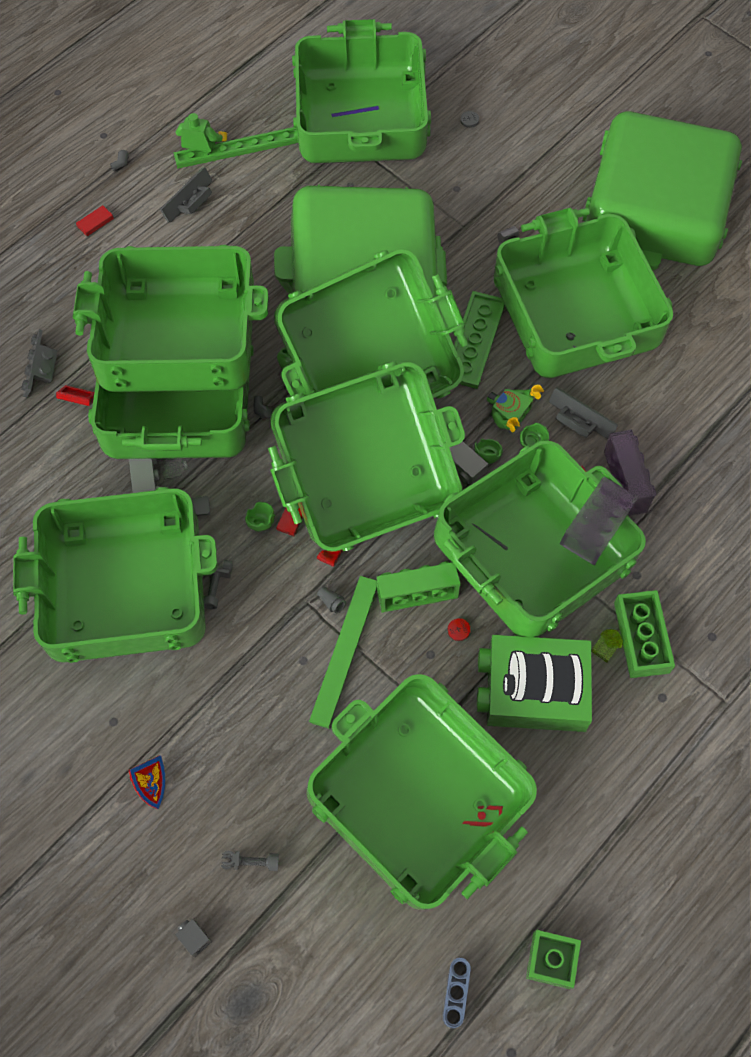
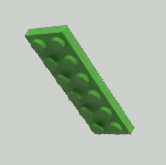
(480, 328)

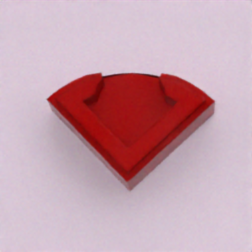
(329, 557)

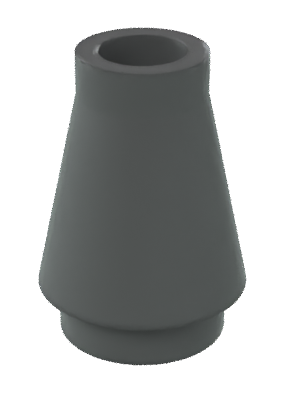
(332, 600)

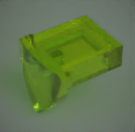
(607, 644)

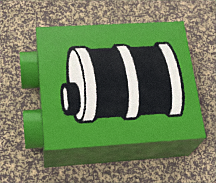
(536, 683)

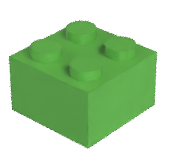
(553, 959)

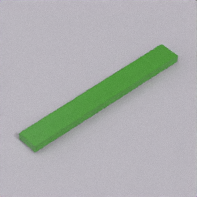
(236, 147)
(344, 652)

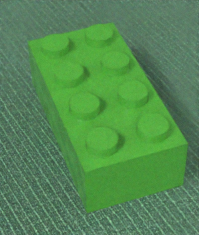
(418, 586)
(644, 634)

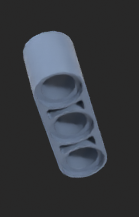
(463, 983)

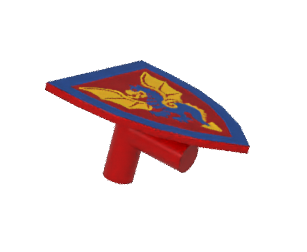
(149, 781)

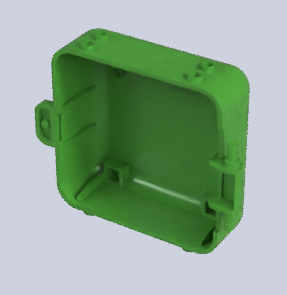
(359, 74)
(668, 185)
(348, 225)
(584, 283)
(170, 318)
(371, 319)
(171, 423)
(365, 455)
(529, 510)
(115, 575)
(411, 782)

